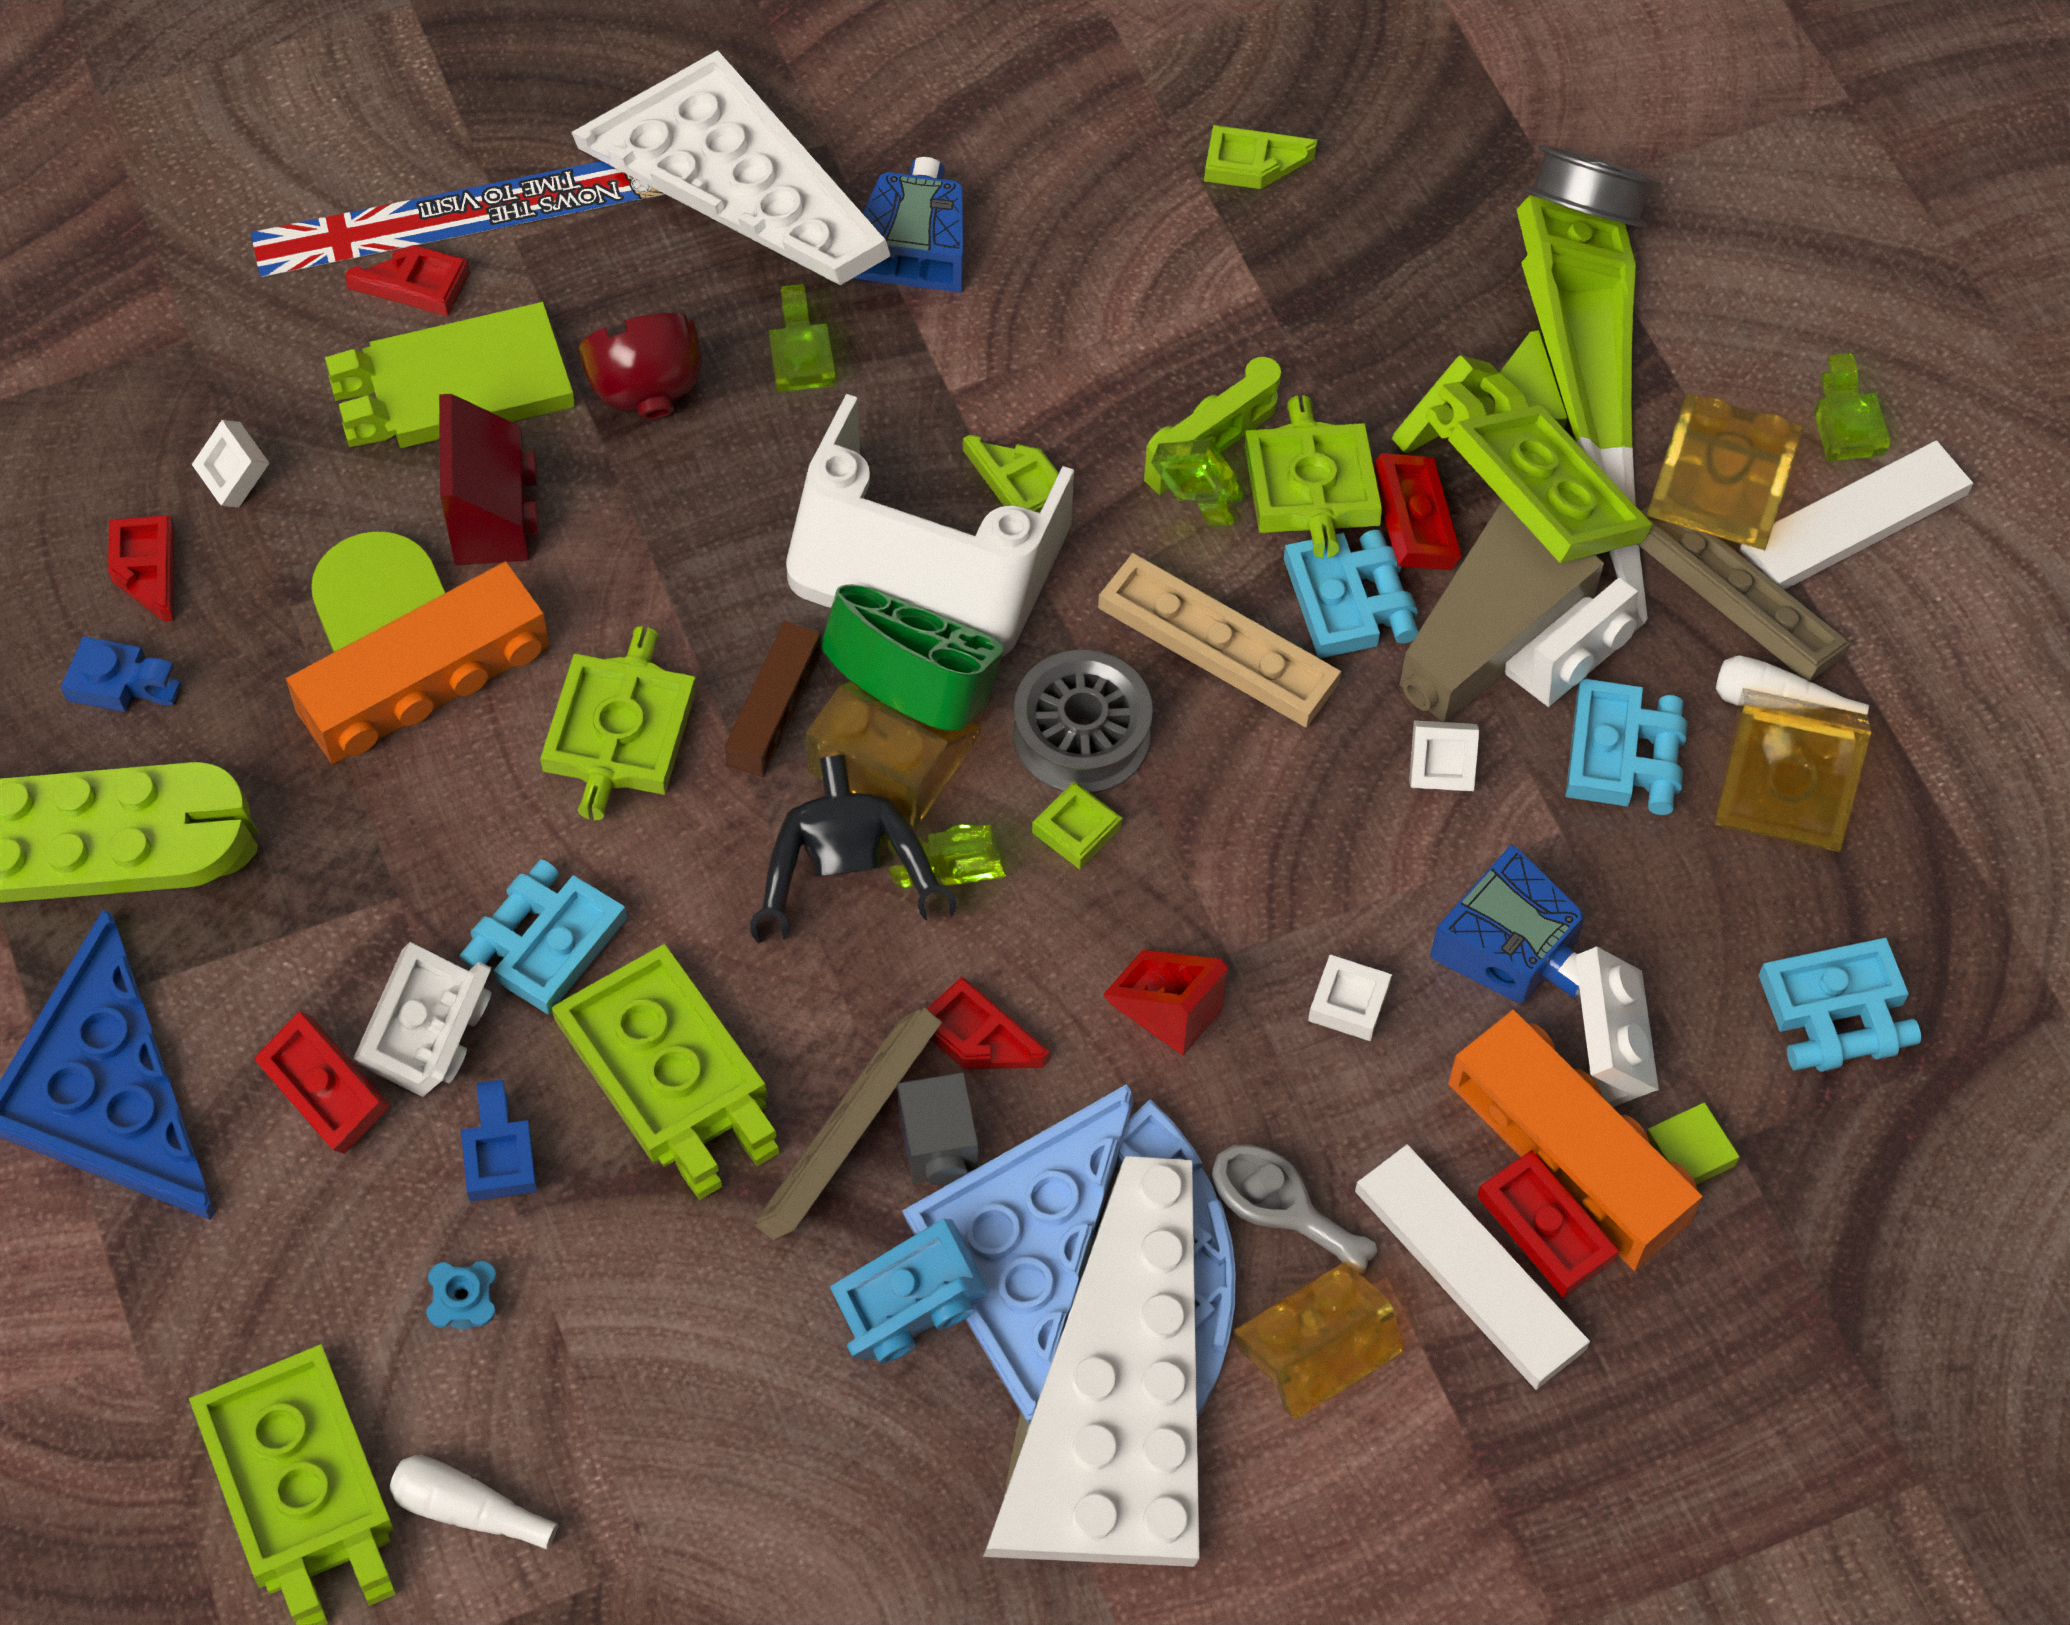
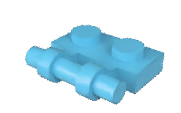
(1335, 601)
(1605, 746)
(558, 943)
(1835, 986)

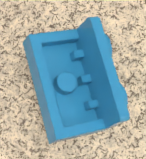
(909, 1291)

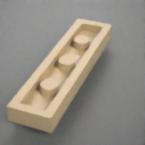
(1219, 640)

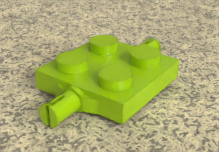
(1312, 477)
(619, 723)

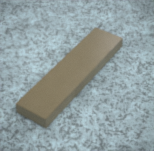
(1746, 597)
(846, 1124)

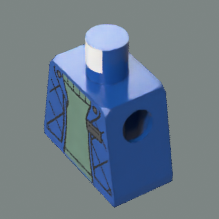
(921, 225)
(1512, 931)

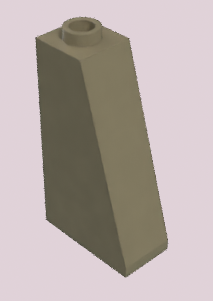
(1489, 612)

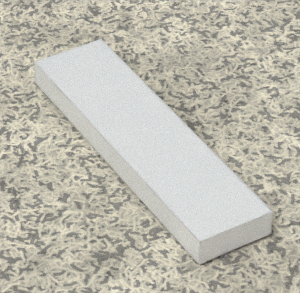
(1860, 515)
(1472, 1267)

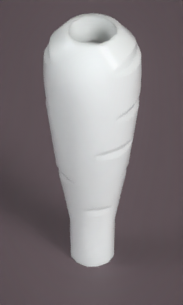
(1757, 675)
(457, 1499)

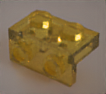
(1322, 1338)

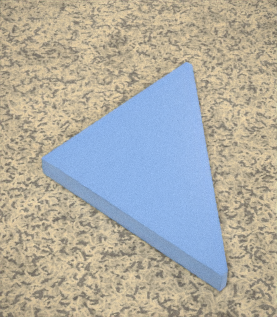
(1031, 1235)

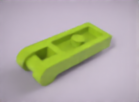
(1223, 416)

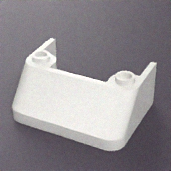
(967, 578)

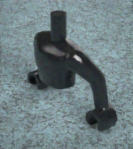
(843, 836)

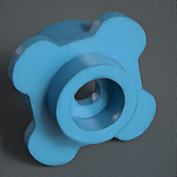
(465, 1313)

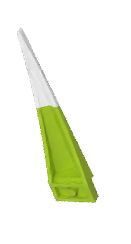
(1584, 300)

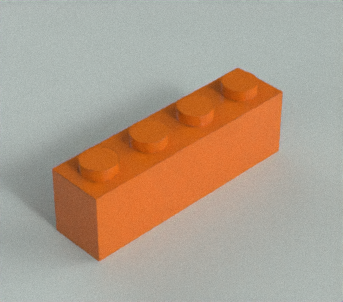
(418, 663)
(1592, 1150)

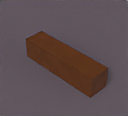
(773, 699)

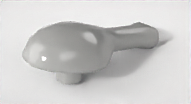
(1272, 1194)

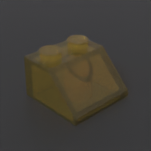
(1725, 470)
(887, 750)
(1792, 769)

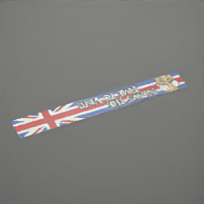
(444, 216)

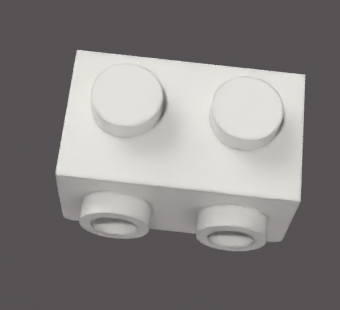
(1575, 643)
(422, 1020)
(1616, 1026)

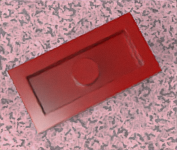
(1416, 512)
(322, 1082)
(1547, 1223)

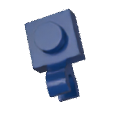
(113, 673)
(498, 1152)

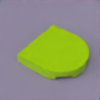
(370, 584)

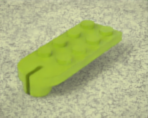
(121, 831)

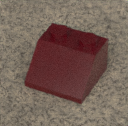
(485, 484)

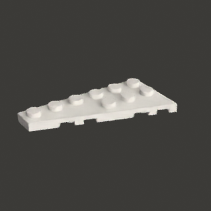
(731, 158)
(1116, 1422)

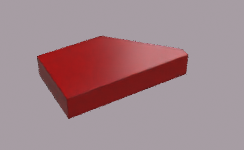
(414, 278)
(144, 561)
(980, 1033)

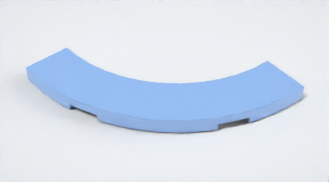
(1156, 1136)

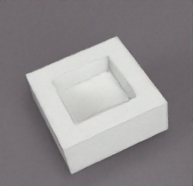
(230, 463)
(1444, 755)
(1349, 997)

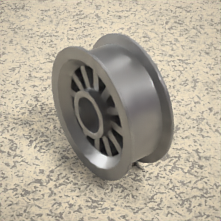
(1592, 185)
(1090, 688)

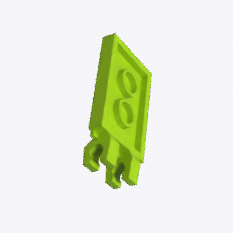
(492, 360)
(1538, 470)
(668, 1066)
(296, 1480)

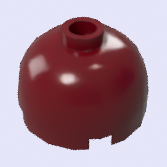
(645, 365)

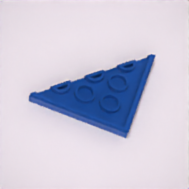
(96, 1084)

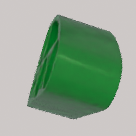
(911, 657)

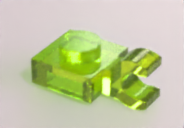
(800, 350)
(1849, 421)
(1200, 474)
(958, 856)

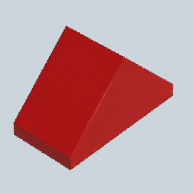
(1171, 995)

